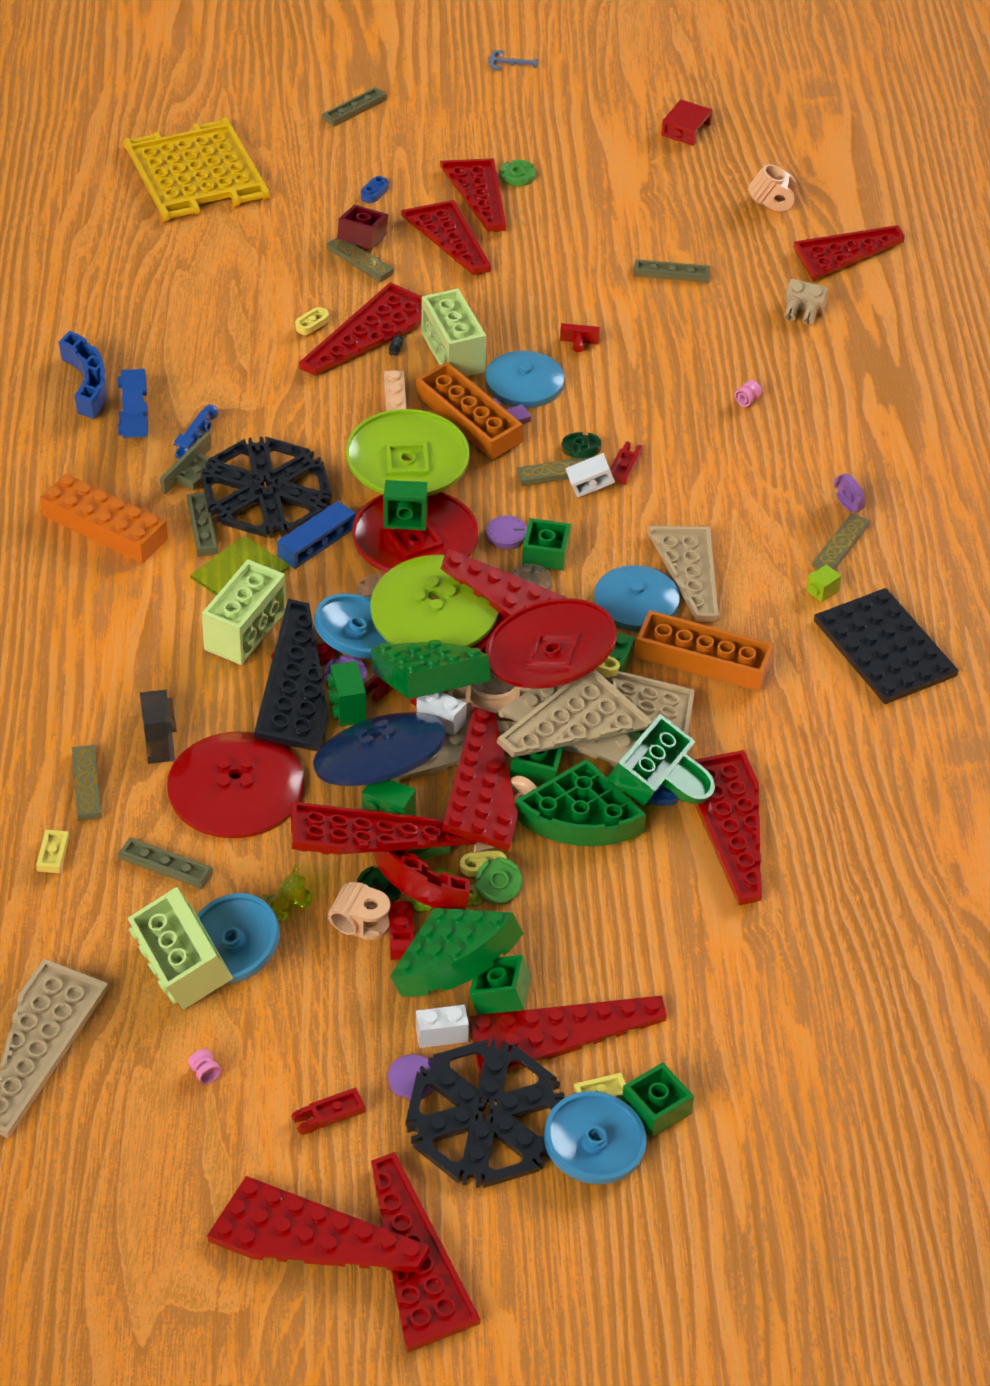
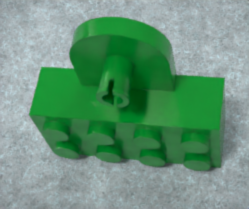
(659, 760)

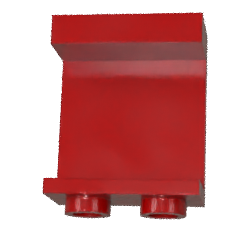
(684, 121)

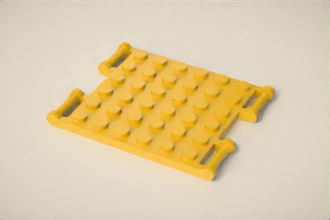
(196, 168)

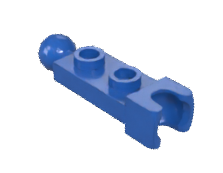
(196, 430)

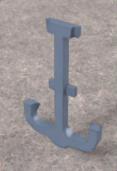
(492, 60)

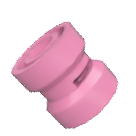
(748, 393)
(206, 1068)

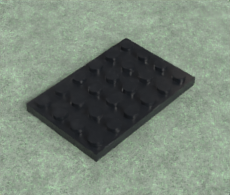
(885, 645)

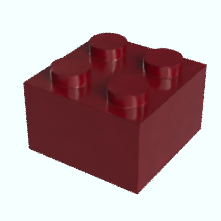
(362, 226)

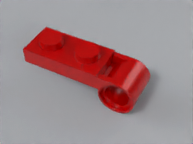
(400, 928)

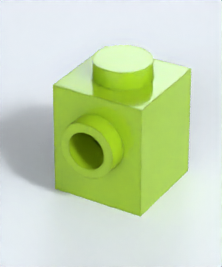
(823, 583)

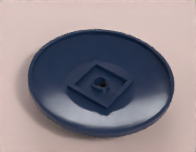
(379, 749)

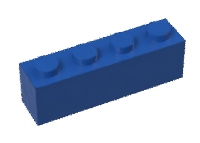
(316, 534)

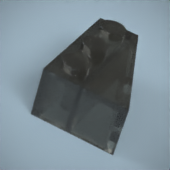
(158, 725)

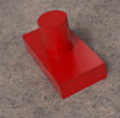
(579, 335)

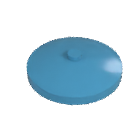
(524, 379)
(633, 591)
(347, 624)
(242, 932)
(595, 1137)

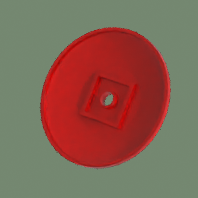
(448, 526)
(525, 643)
(240, 807)

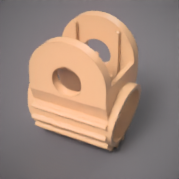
(772, 183)
(357, 905)

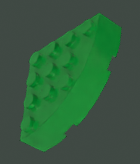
(429, 666)
(581, 809)
(454, 949)

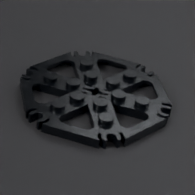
(251, 486)
(462, 1117)

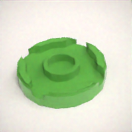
(518, 173)
(498, 881)

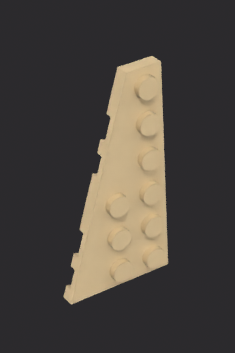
(690, 562)

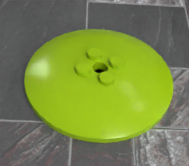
(431, 442)
(407, 614)

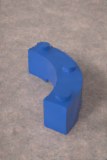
(87, 359)
(134, 413)

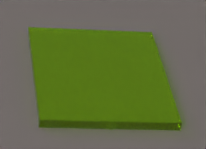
(221, 568)

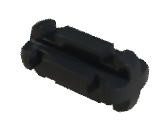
(396, 345)

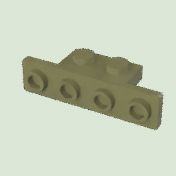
(189, 467)

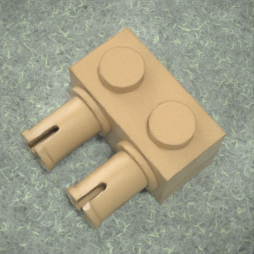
(805, 297)

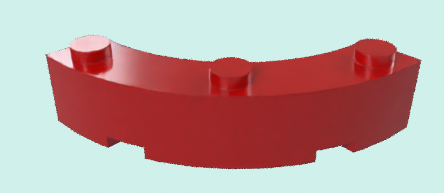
(420, 883)

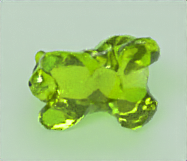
(289, 894)

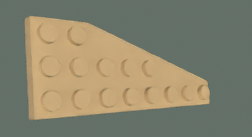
(45, 1024)

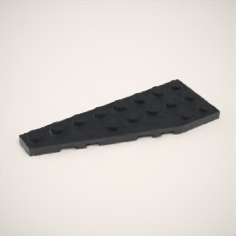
(294, 696)

